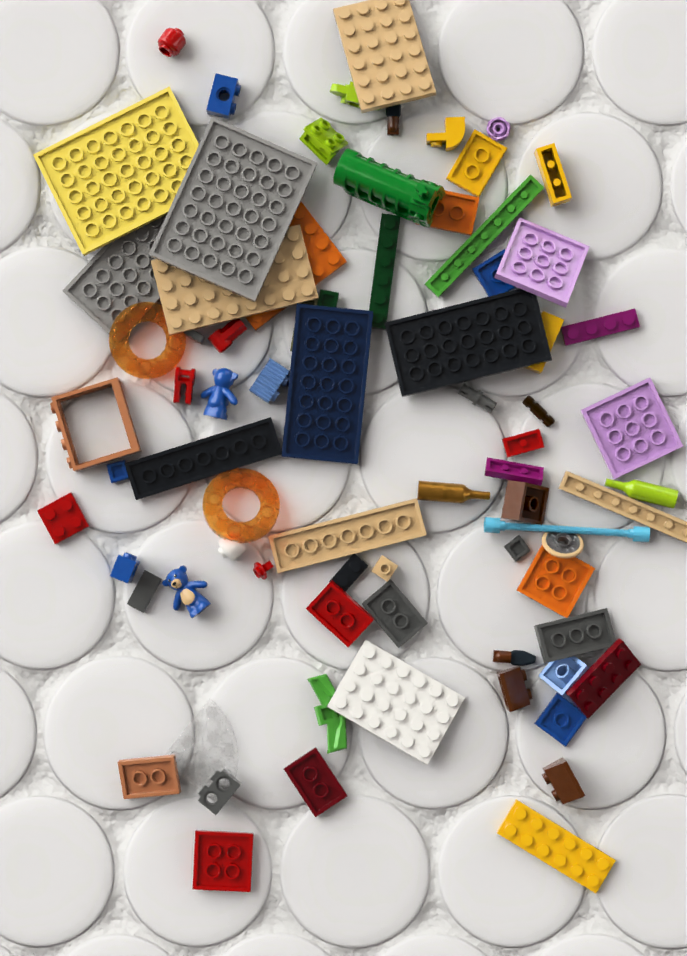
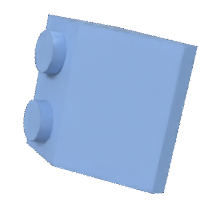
(563, 674)

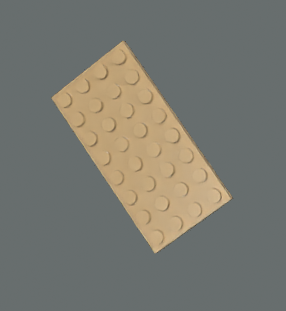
(195, 303)

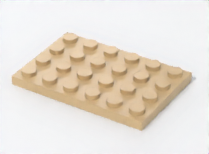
(384, 53)

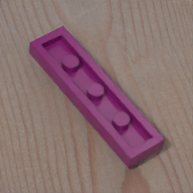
(600, 327)

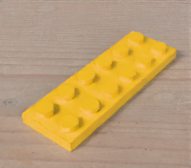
(556, 846)

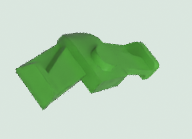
(335, 722)

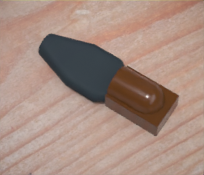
(393, 114)
(515, 657)

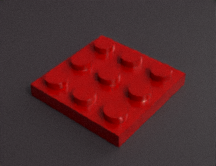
(223, 861)

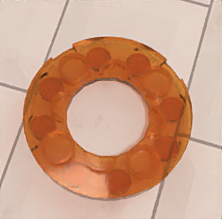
(127, 359)
(241, 531)

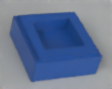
(117, 471)

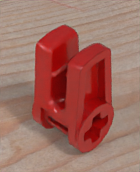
(179, 381)

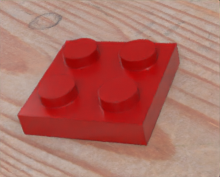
(63, 518)

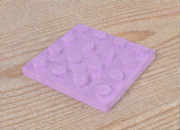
(542, 262)
(631, 428)

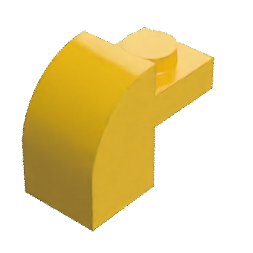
(453, 134)

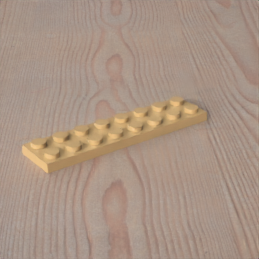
(347, 535)

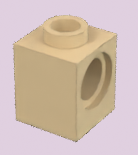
(384, 568)

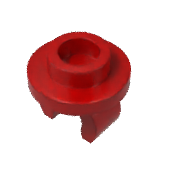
(260, 570)

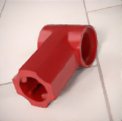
(224, 337)

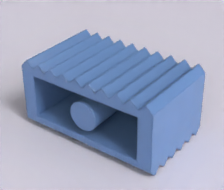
(269, 381)

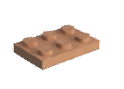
(149, 776)

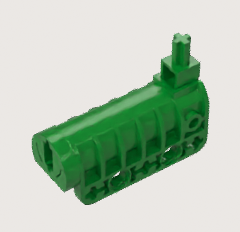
(388, 187)

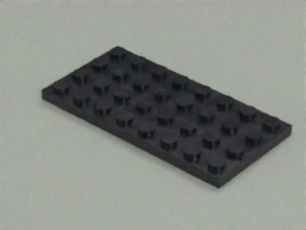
(467, 341)

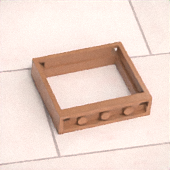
(62, 425)

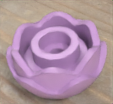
(495, 123)

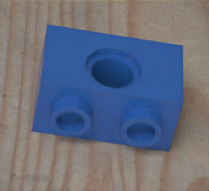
(221, 85)
(125, 567)

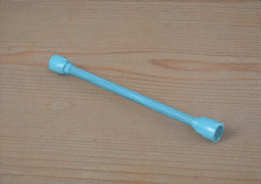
(638, 533)

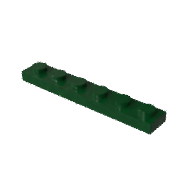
(384, 269)

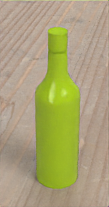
(646, 492)

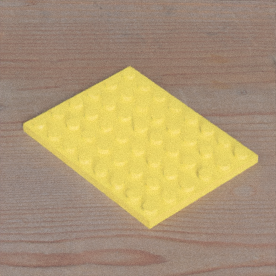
(120, 170)

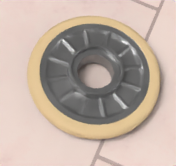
(571, 549)

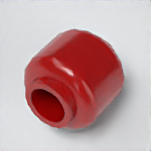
(171, 42)

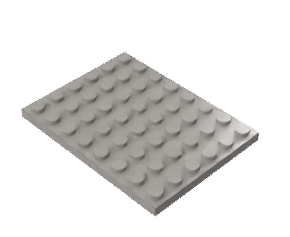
(233, 209)

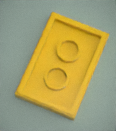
(476, 163)

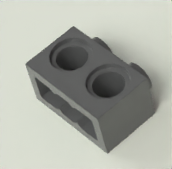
(222, 794)

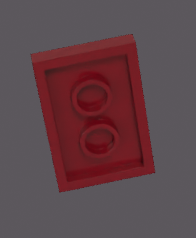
(315, 782)

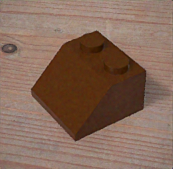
(525, 502)
(514, 688)
(563, 781)

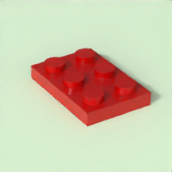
(340, 613)

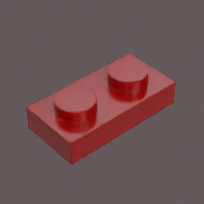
(523, 443)

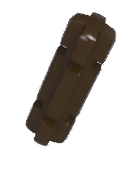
(538, 411)

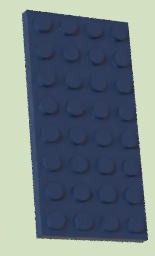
(327, 383)

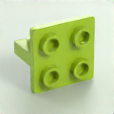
(323, 140)

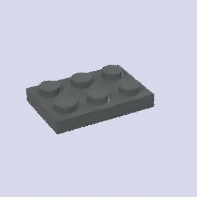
(394, 613)

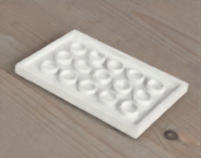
(395, 702)

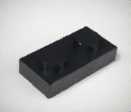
(349, 572)

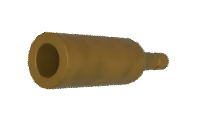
(448, 492)

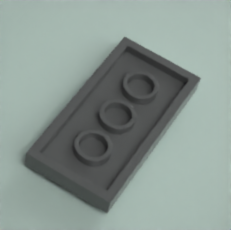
(575, 635)

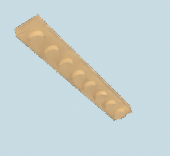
(624, 506)

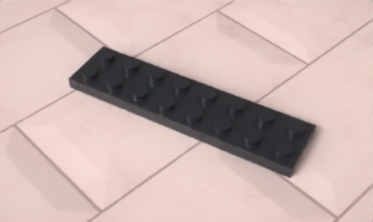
(203, 458)

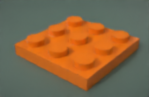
(555, 581)

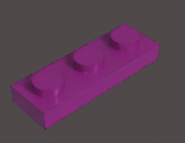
(514, 471)

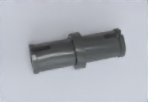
(477, 398)

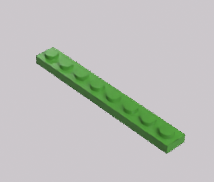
(484, 236)

